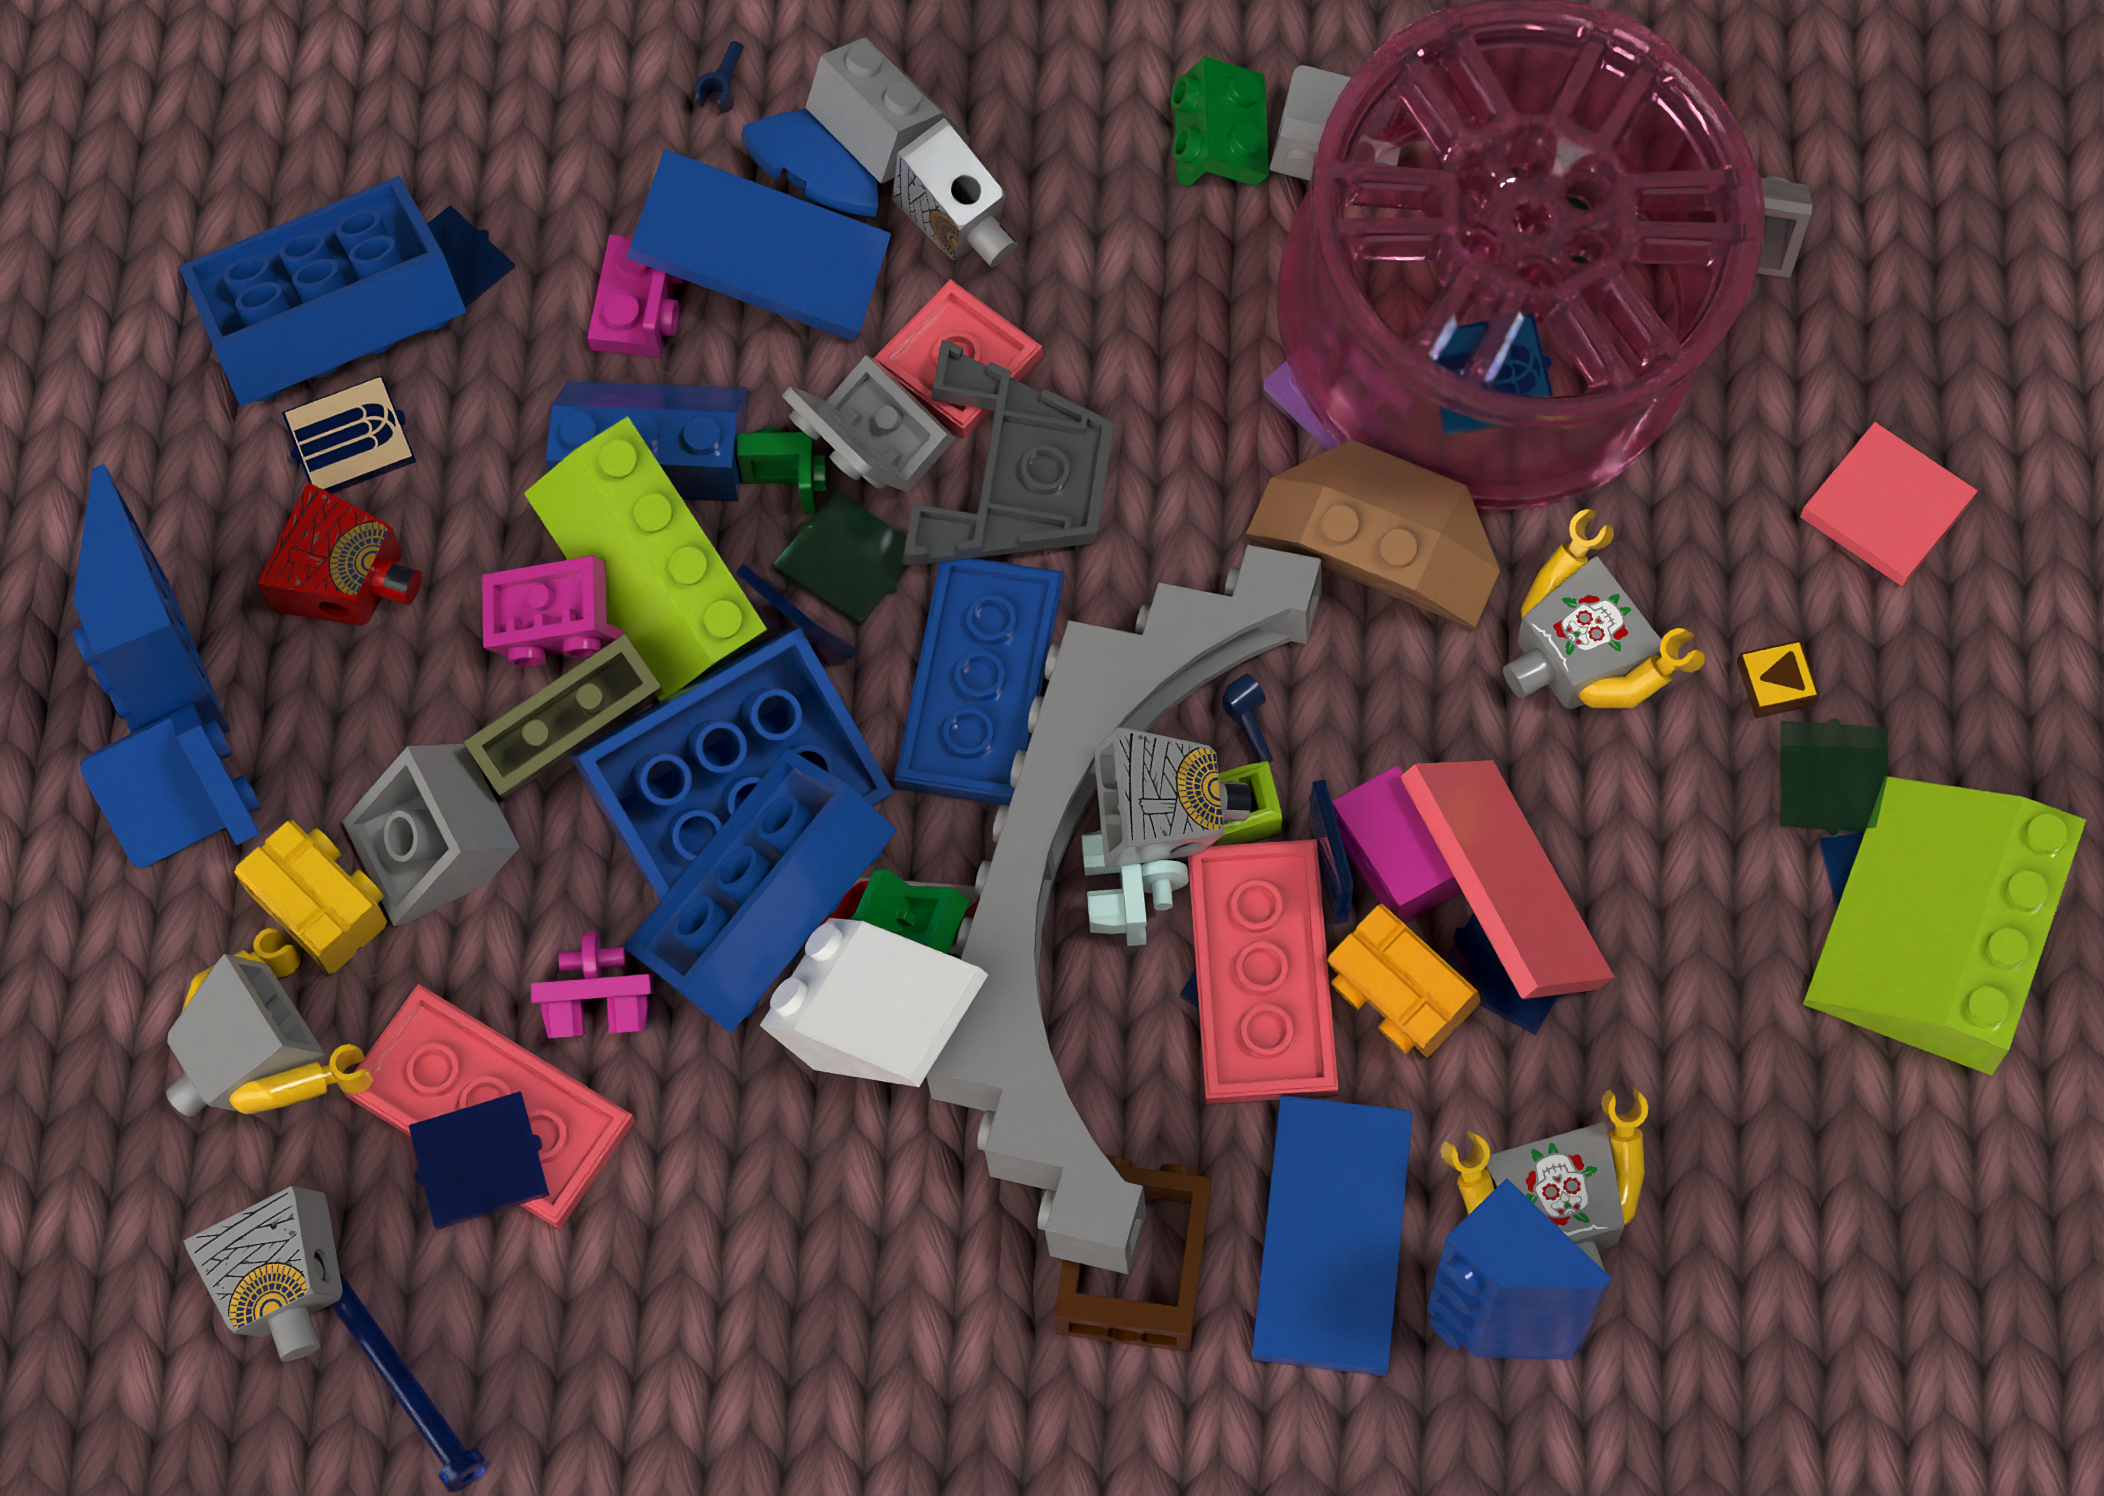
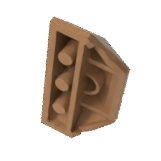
(1383, 528)

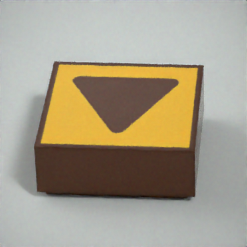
(1778, 679)

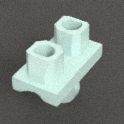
(1124, 908)

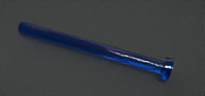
(460, 1465)

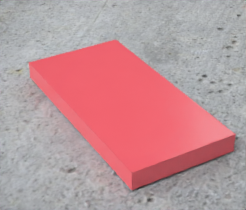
(1507, 878)
(1262, 972)
(446, 1060)

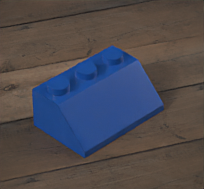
(683, 425)

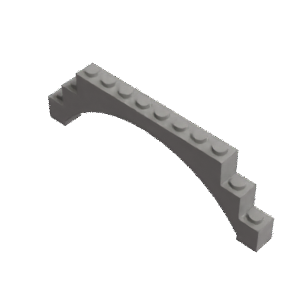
(1000, 1047)

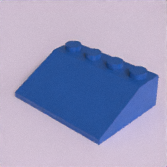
(322, 290)
(132, 618)
(698, 754)

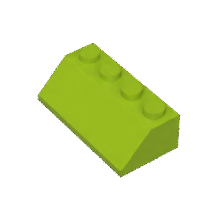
(660, 567)

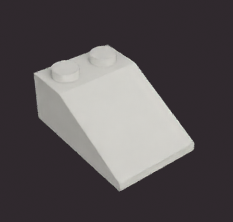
(871, 1003)

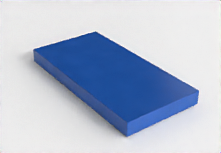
(759, 245)
(978, 678)
(1333, 1236)

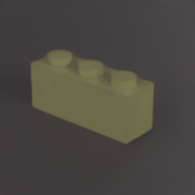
(563, 717)

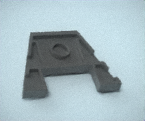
(1039, 474)

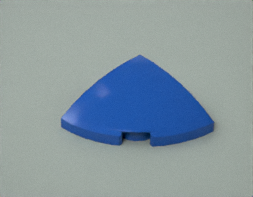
(812, 161)

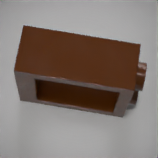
(1140, 1321)

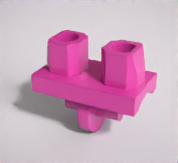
(563, 1000)

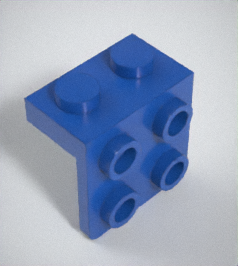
(170, 787)

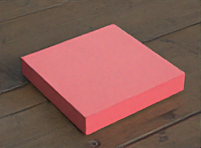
(969, 323)
(1888, 504)

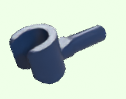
(720, 80)
(1238, 703)

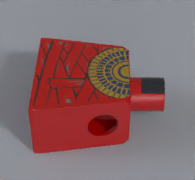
(335, 563)

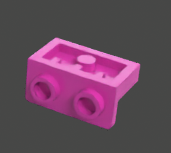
(632, 305)
(547, 611)

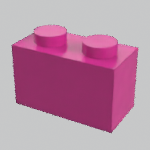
(1393, 847)

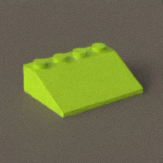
(1946, 919)

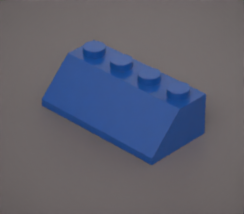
(761, 889)
(1514, 1283)

